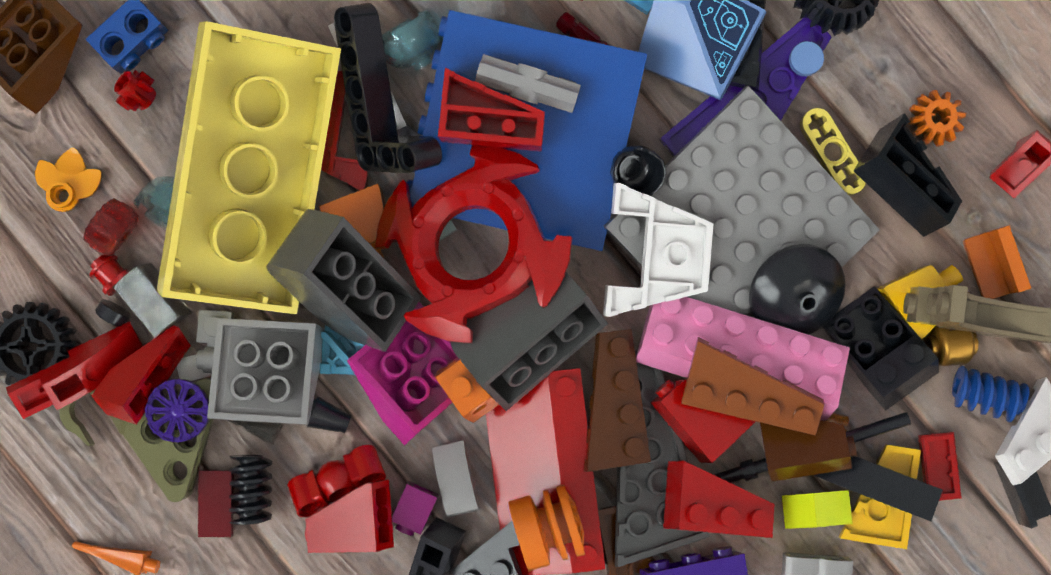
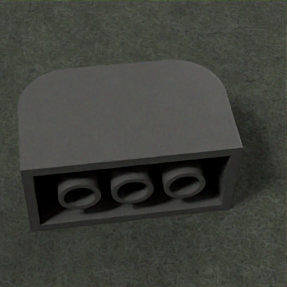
(343, 280)
(525, 343)

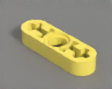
(837, 138)

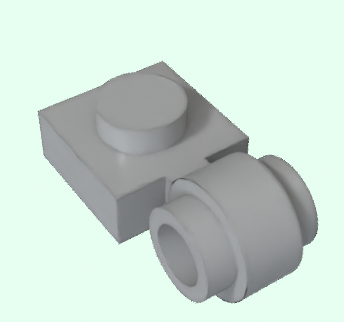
(206, 335)

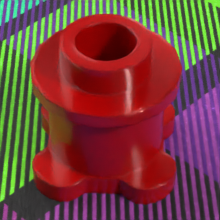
(107, 272)

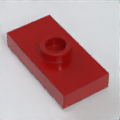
(940, 463)

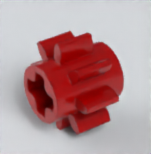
(135, 90)

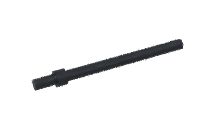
(748, 469)

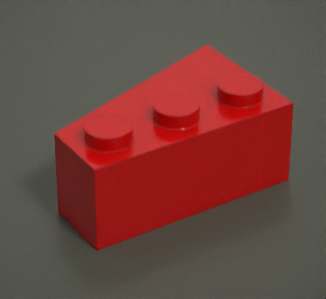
(486, 117)

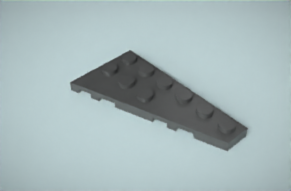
(643, 486)

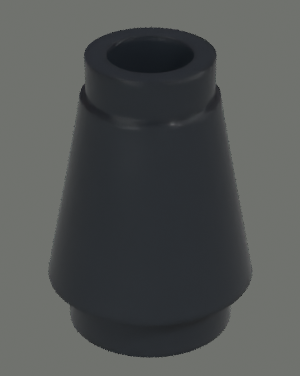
(328, 417)

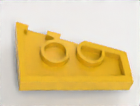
(880, 522)

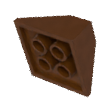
(35, 49)

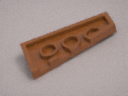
(735, 388)

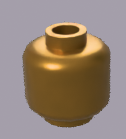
(952, 345)

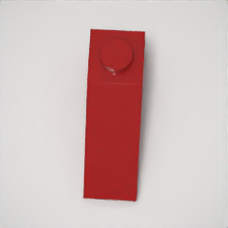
(130, 382)

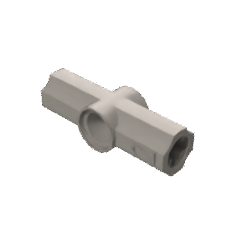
(527, 83)

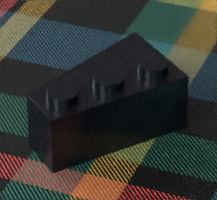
(907, 179)

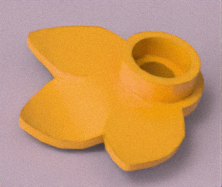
(70, 175)

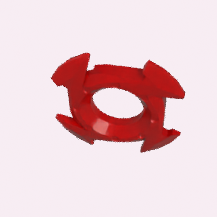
(419, 231)

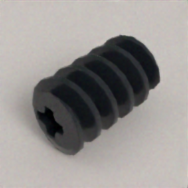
(251, 489)

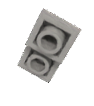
(455, 478)

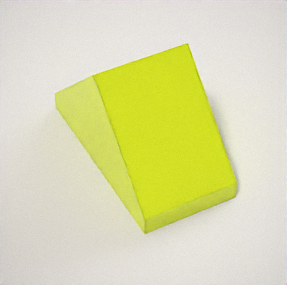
(817, 509)

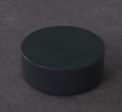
(112, 313)

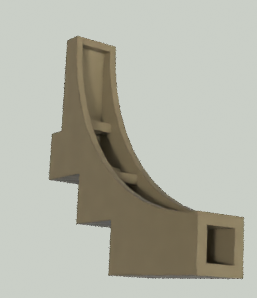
(958, 310)

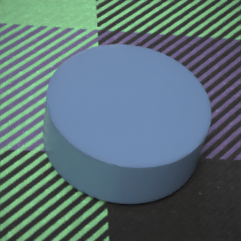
(806, 58)

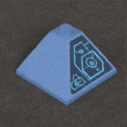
(699, 41)

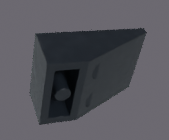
(882, 348)

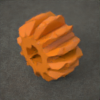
(944, 128)

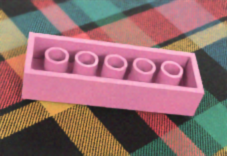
(786, 354)

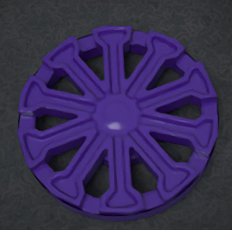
(177, 410)

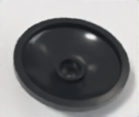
(791, 278)

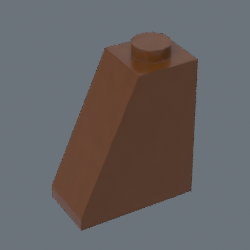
(801, 454)

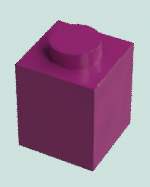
(414, 509)

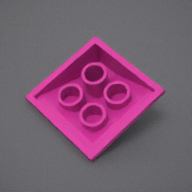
(403, 379)

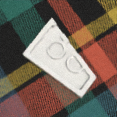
(1029, 441)

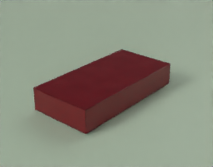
(215, 503)

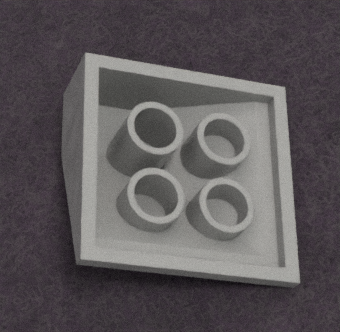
(264, 371)

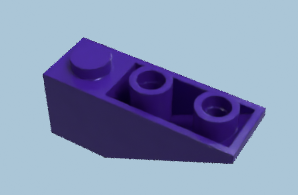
(722, 562)

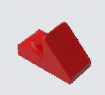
(1024, 164)

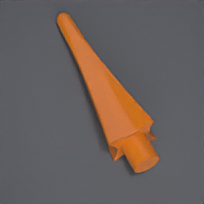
(131, 560)

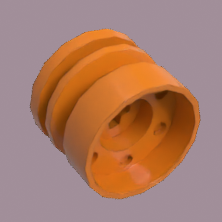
(546, 527)

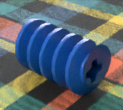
(989, 393)

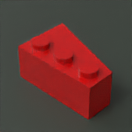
(713, 505)

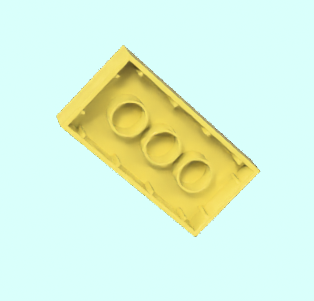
(245, 164)

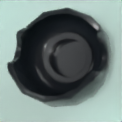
(639, 169)

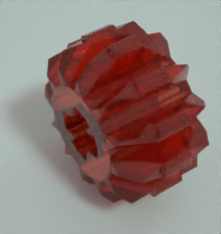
(110, 227)

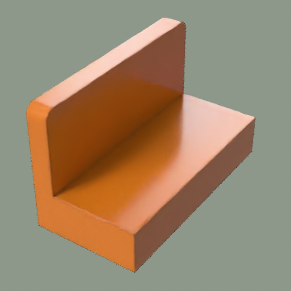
(996, 263)

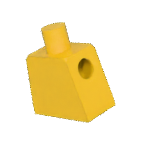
(924, 276)

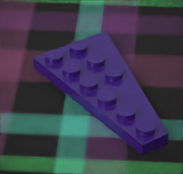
(776, 85)

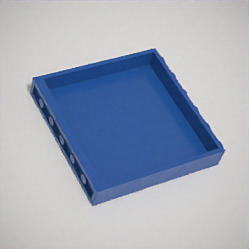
(574, 178)

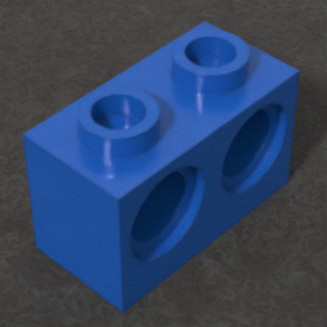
(122, 27)

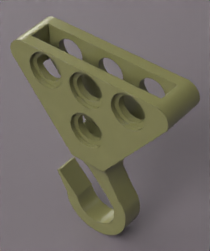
(155, 453)

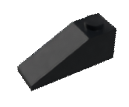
(437, 549)

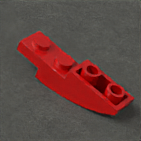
(75, 375)

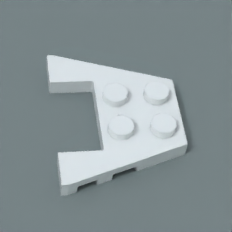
(673, 253)

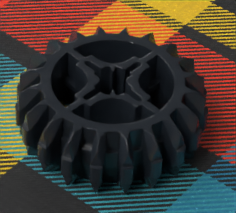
(835, 15)
(32, 334)

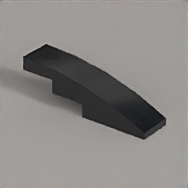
(887, 487)

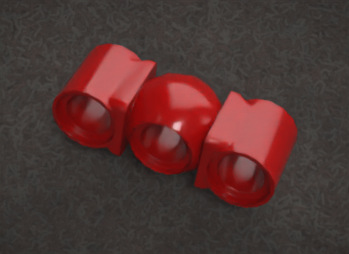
(335, 480)

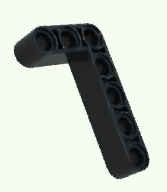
(370, 98)

